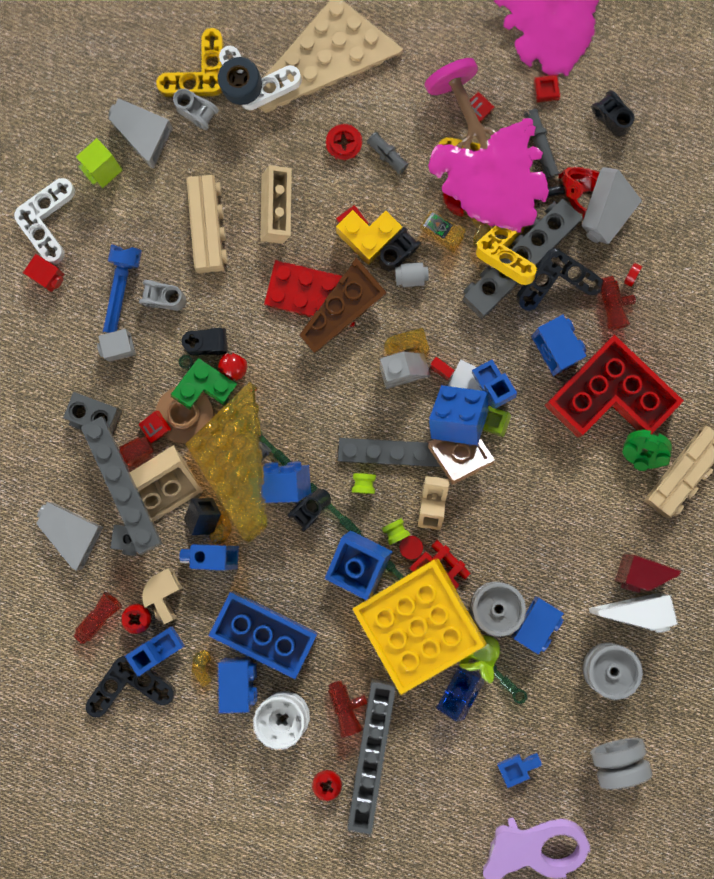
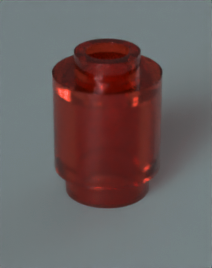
(136, 451)

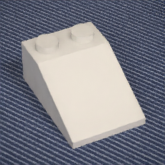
(647, 611)

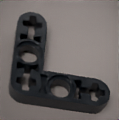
(552, 271)
(122, 678)

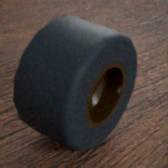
(240, 72)

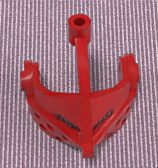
(574, 189)

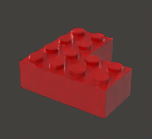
(617, 380)

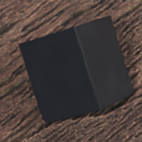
(202, 516)

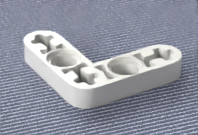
(282, 73)
(37, 214)

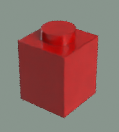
(44, 273)

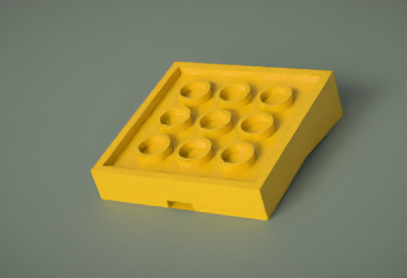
(419, 626)

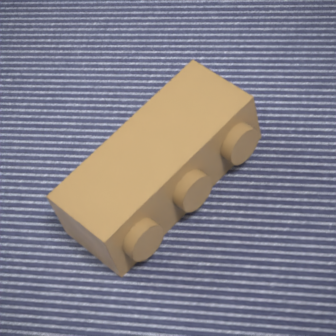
(276, 204)

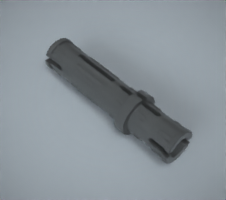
(540, 141)

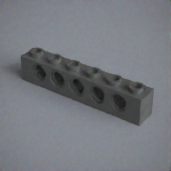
(563, 216)
(371, 756)

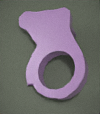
(518, 848)

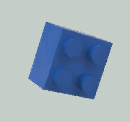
(559, 344)
(459, 415)
(286, 482)
(358, 565)
(236, 684)

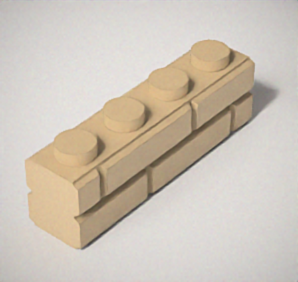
(205, 224)
(683, 475)

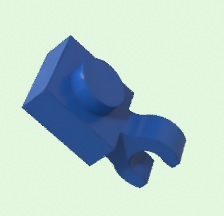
(515, 769)

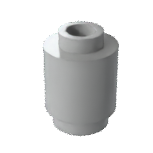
(411, 275)

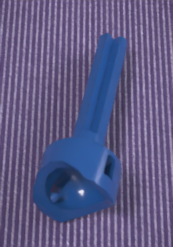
(123, 261)

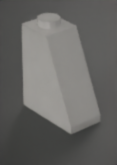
(141, 129)
(609, 206)
(403, 368)
(69, 533)

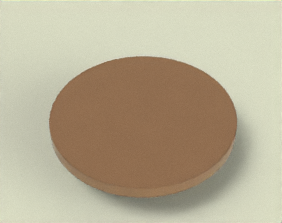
(181, 420)

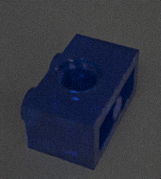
(461, 694)

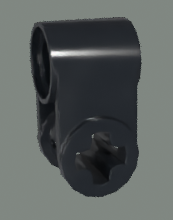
(612, 109)
(401, 247)
(209, 342)
(308, 510)

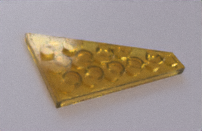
(232, 459)

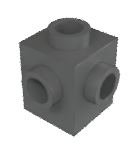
(122, 541)

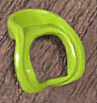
(486, 659)

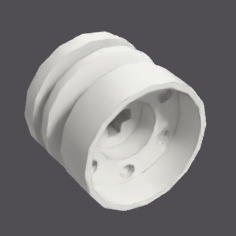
(280, 733)

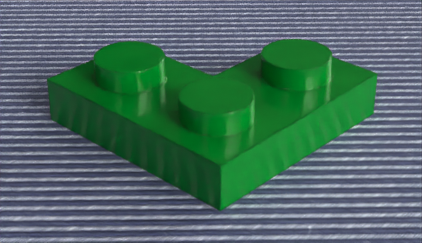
(202, 379)

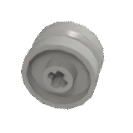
(511, 613)
(626, 669)
(621, 763)

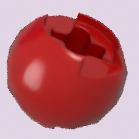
(232, 366)
(145, 619)
(329, 794)

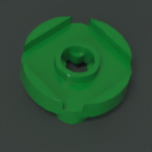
(658, 449)

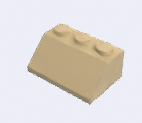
(165, 483)

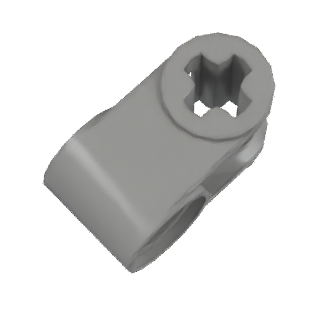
(198, 110)
(158, 294)

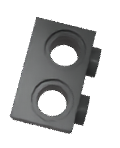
(94, 410)

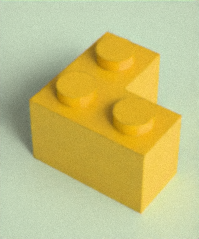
(365, 239)

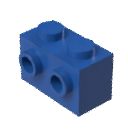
(538, 625)

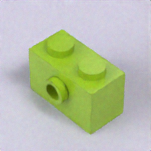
(98, 163)

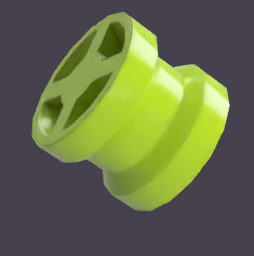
(363, 483)
(395, 531)

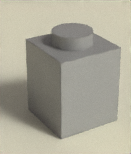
(116, 345)

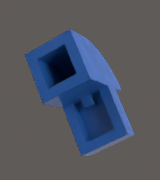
(498, 385)
(154, 651)

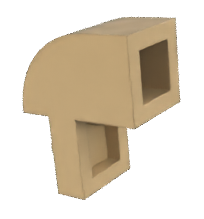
(433, 502)
(157, 590)

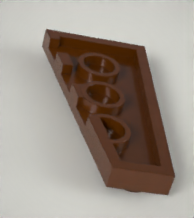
(345, 304)

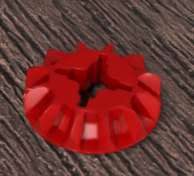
(351, 134)

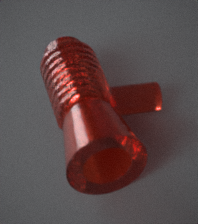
(614, 304)
(97, 618)
(344, 708)

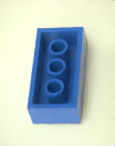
(263, 634)

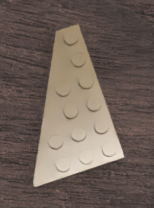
(330, 49)

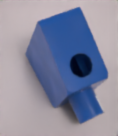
(211, 557)

